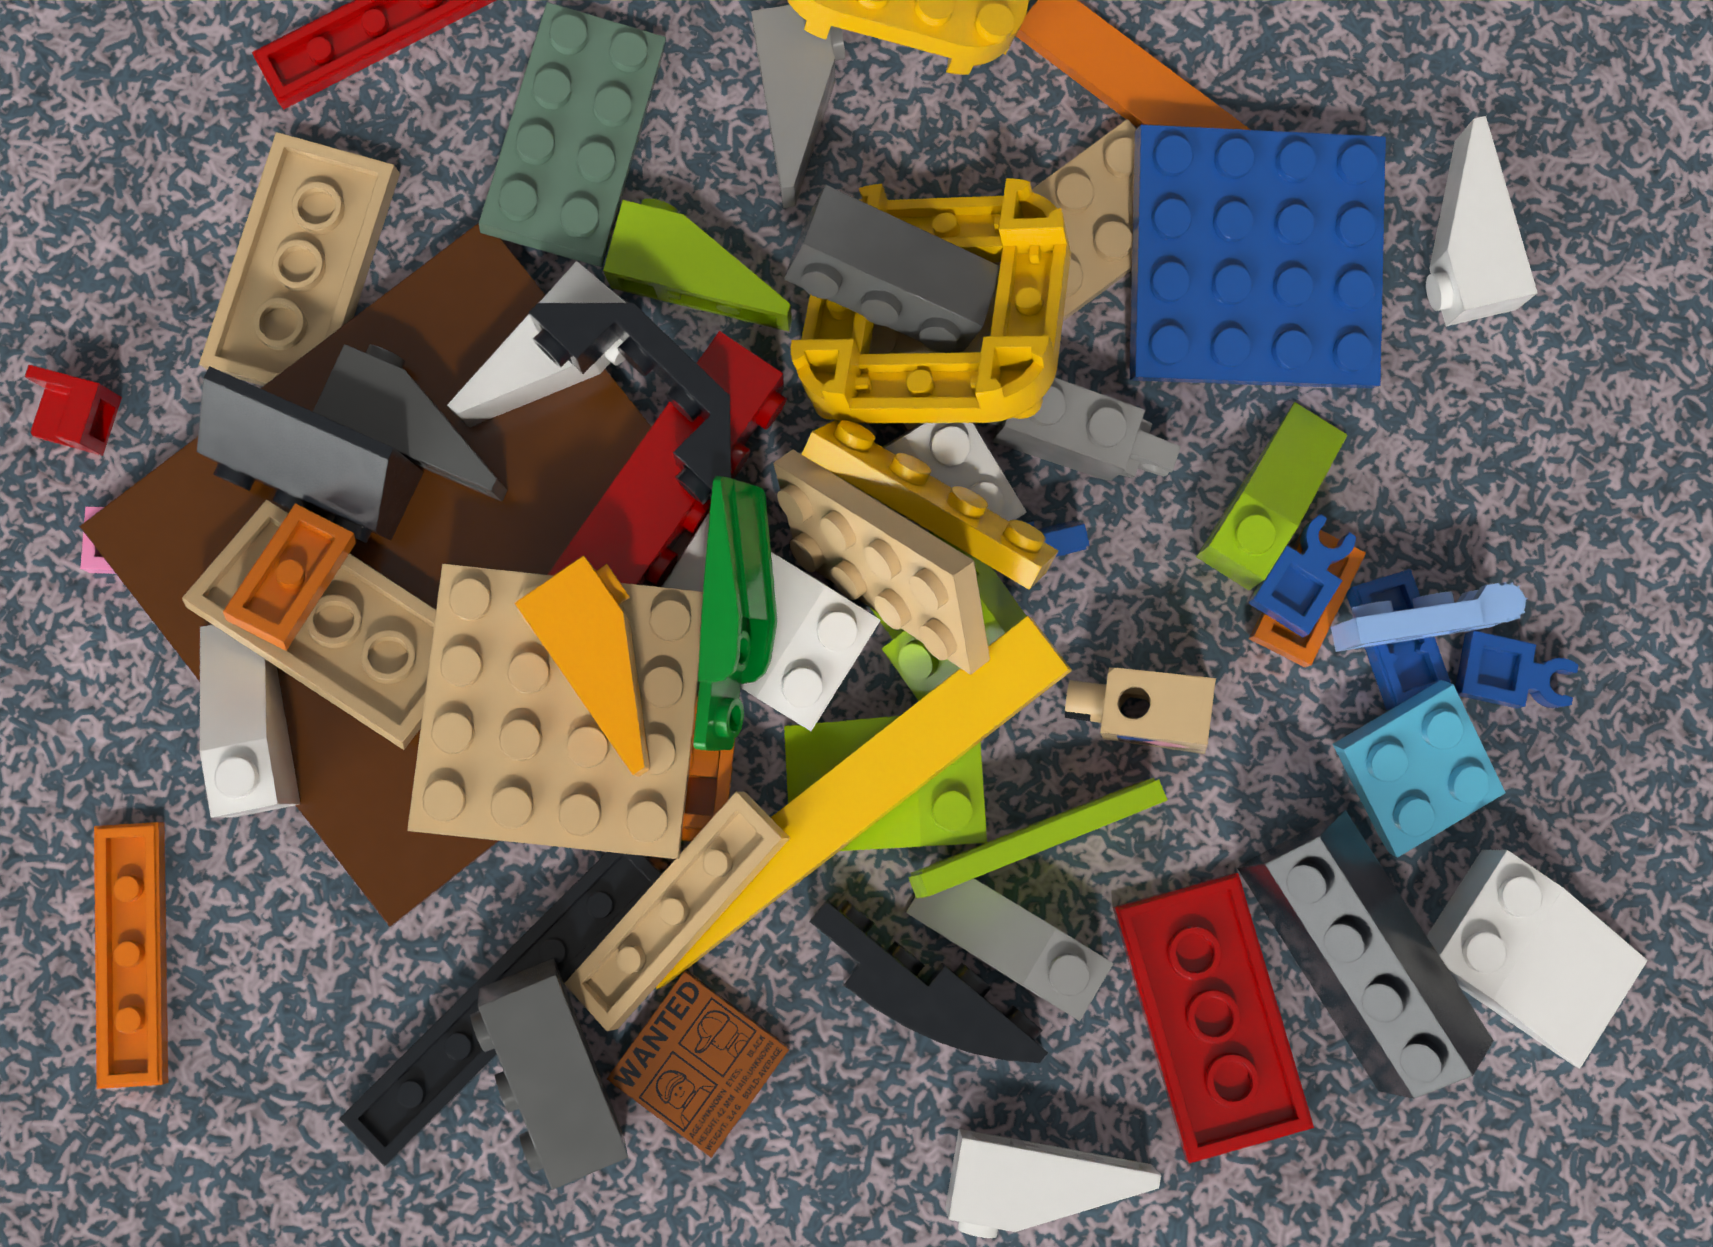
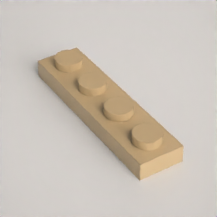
(676, 910)

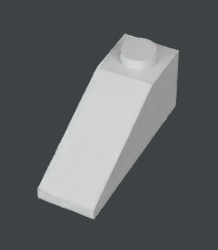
(1477, 248)
(519, 368)
(242, 730)
(1027, 1183)

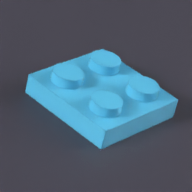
(1419, 768)

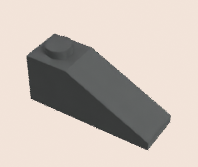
(387, 404)

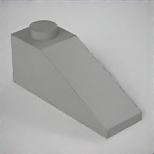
(797, 87)
(1015, 944)

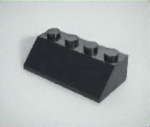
(1368, 959)

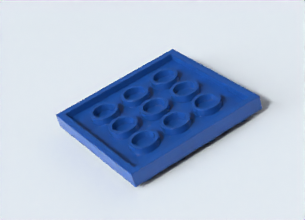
(1257, 257)

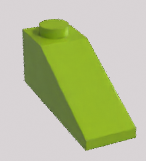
(676, 262)
(1273, 498)

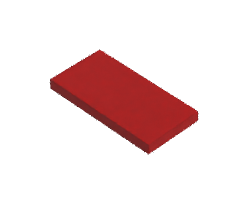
(1213, 1018)

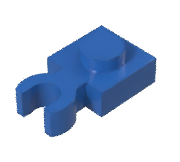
(1299, 583)
(1504, 672)

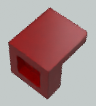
(73, 410)

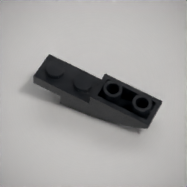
(944, 1008)

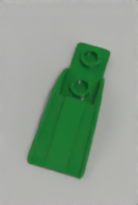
(736, 610)

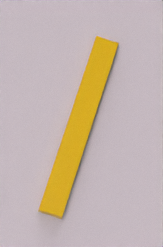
(892, 769)

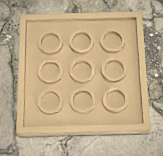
(515, 747)

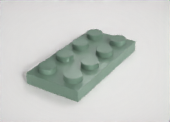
(572, 135)

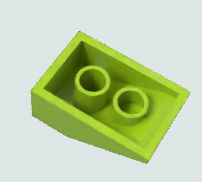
(938, 814)

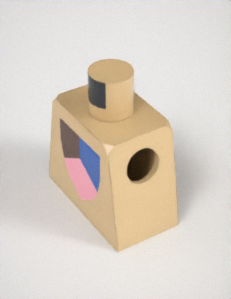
(1176, 716)

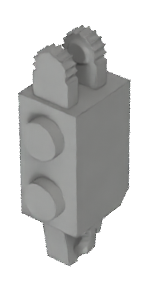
(1089, 435)

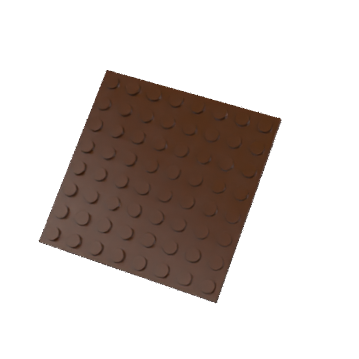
(547, 454)

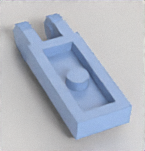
(1431, 617)

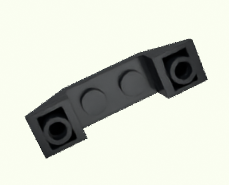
(588, 330)

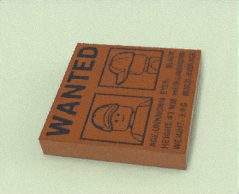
(698, 1063)

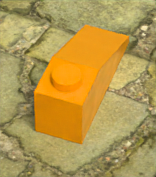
(592, 644)

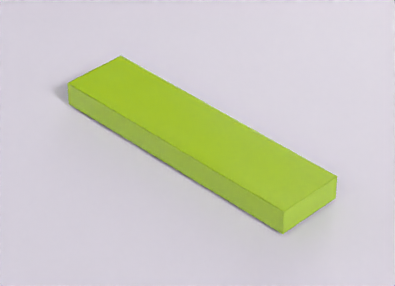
(1036, 837)

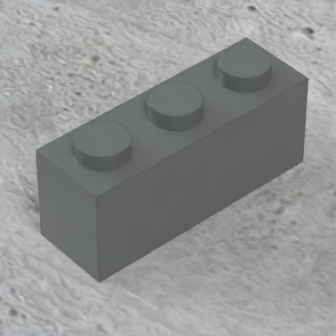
(892, 272)
(549, 1075)

